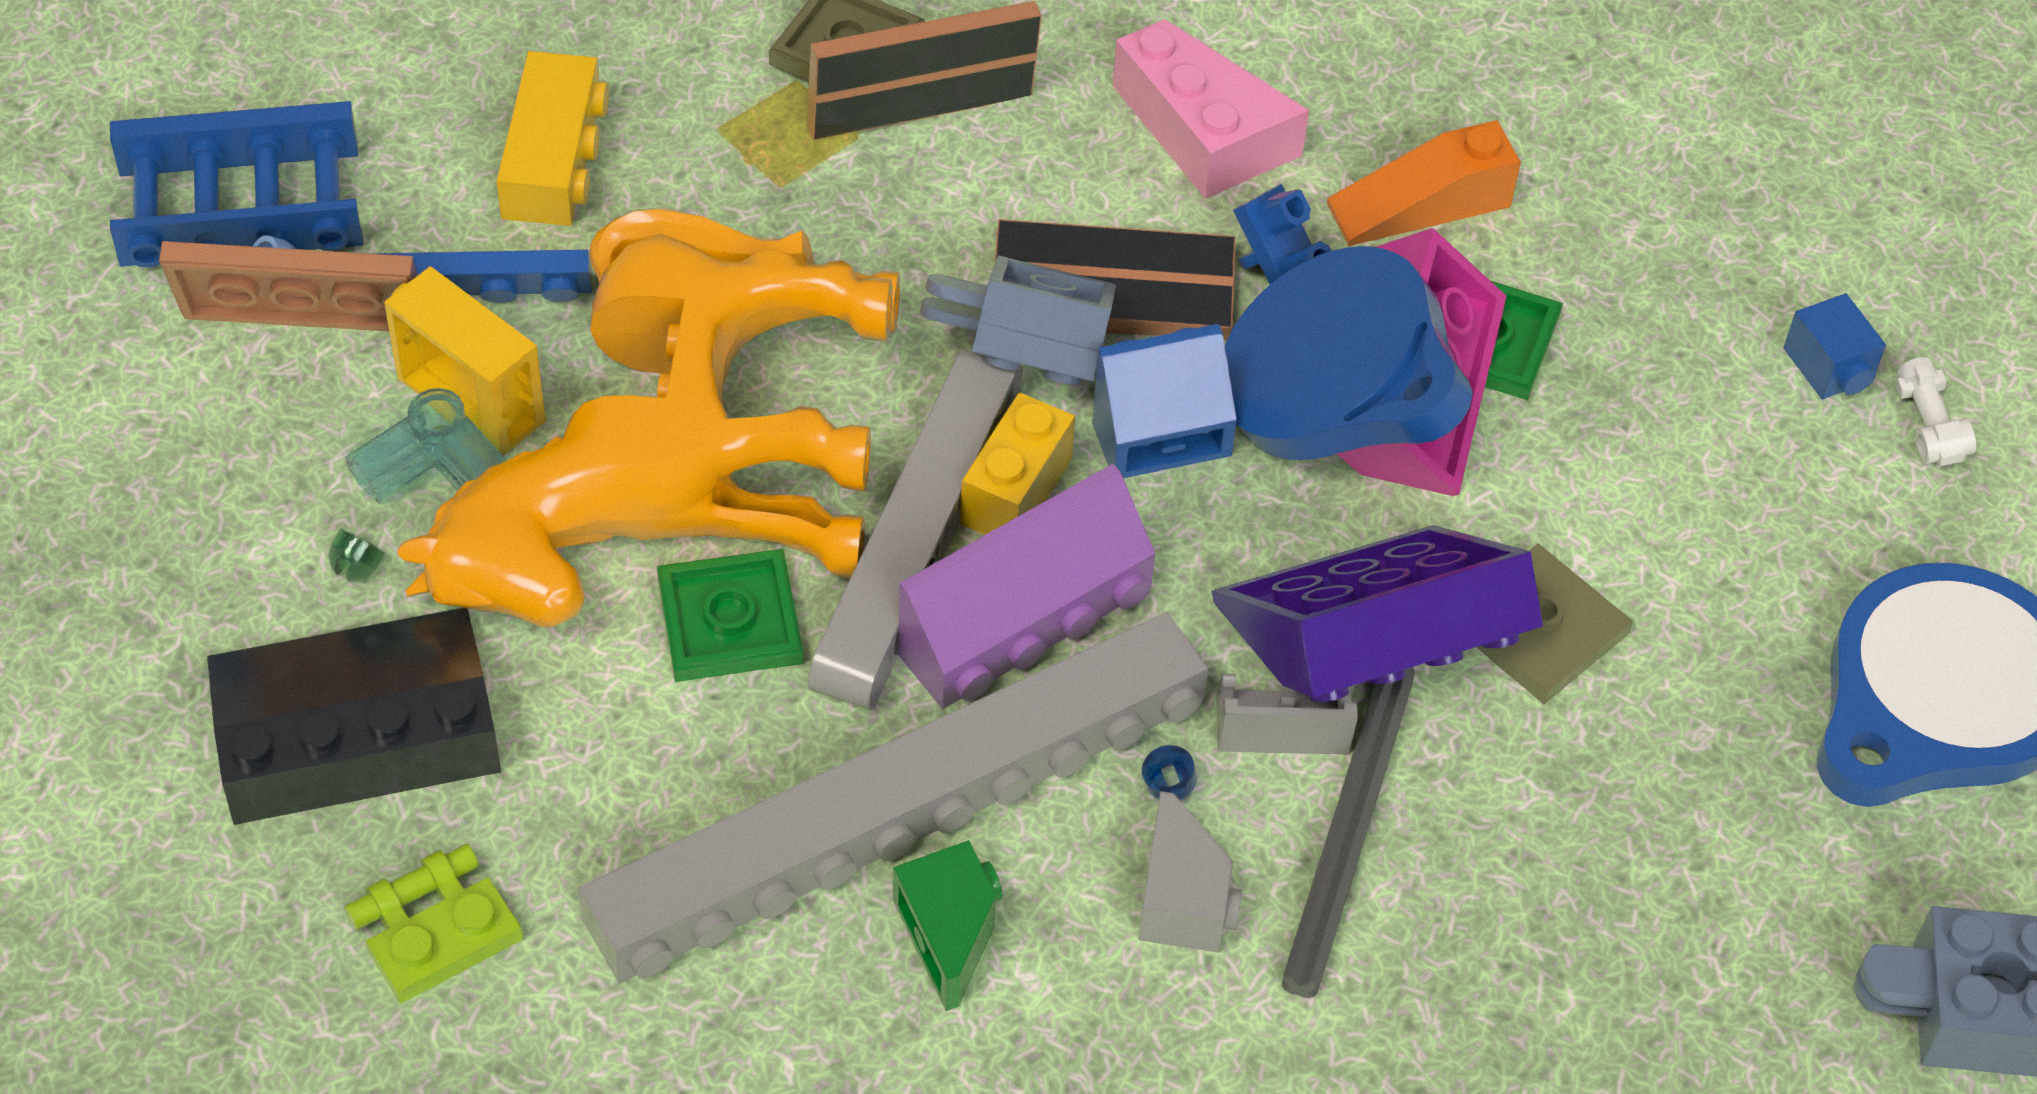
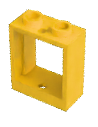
(461, 346)

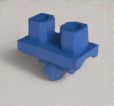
(1276, 232)

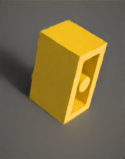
(1017, 464)

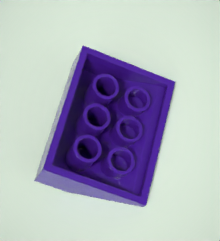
(1384, 609)

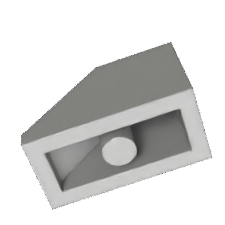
(1187, 883)

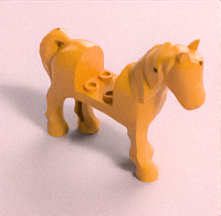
(681, 304)

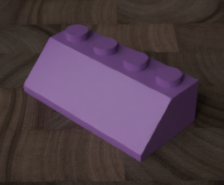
(1024, 588)

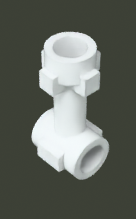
(1940, 438)

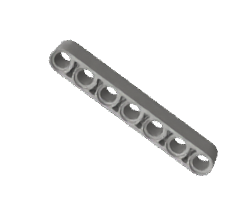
(911, 531)

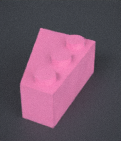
(1206, 108)

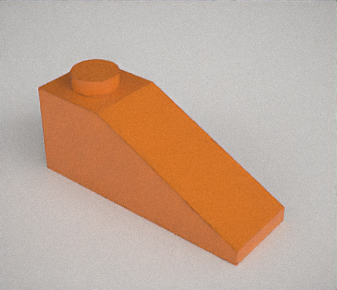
(1434, 184)

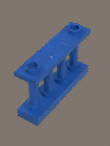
(236, 140)

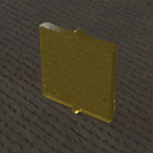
(777, 136)

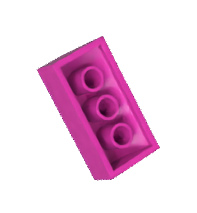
(1471, 320)

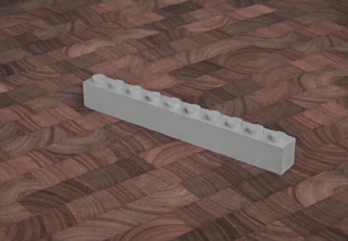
(891, 798)

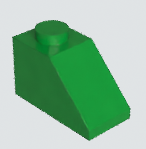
(949, 914)

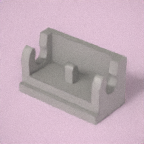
(1282, 721)

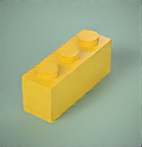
(551, 138)

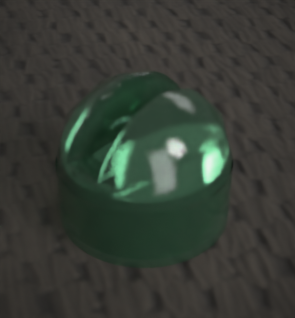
(351, 549)

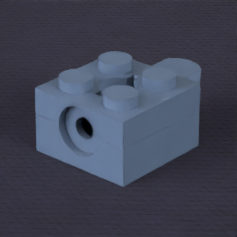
(1028, 317)
(1961, 1014)

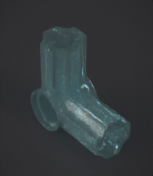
(414, 447)

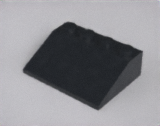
(351, 715)

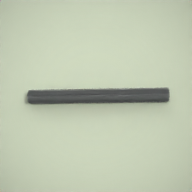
(1346, 837)

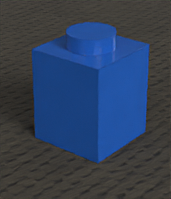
(1834, 347)

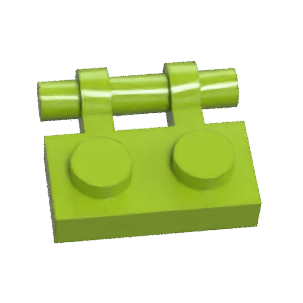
(441, 939)

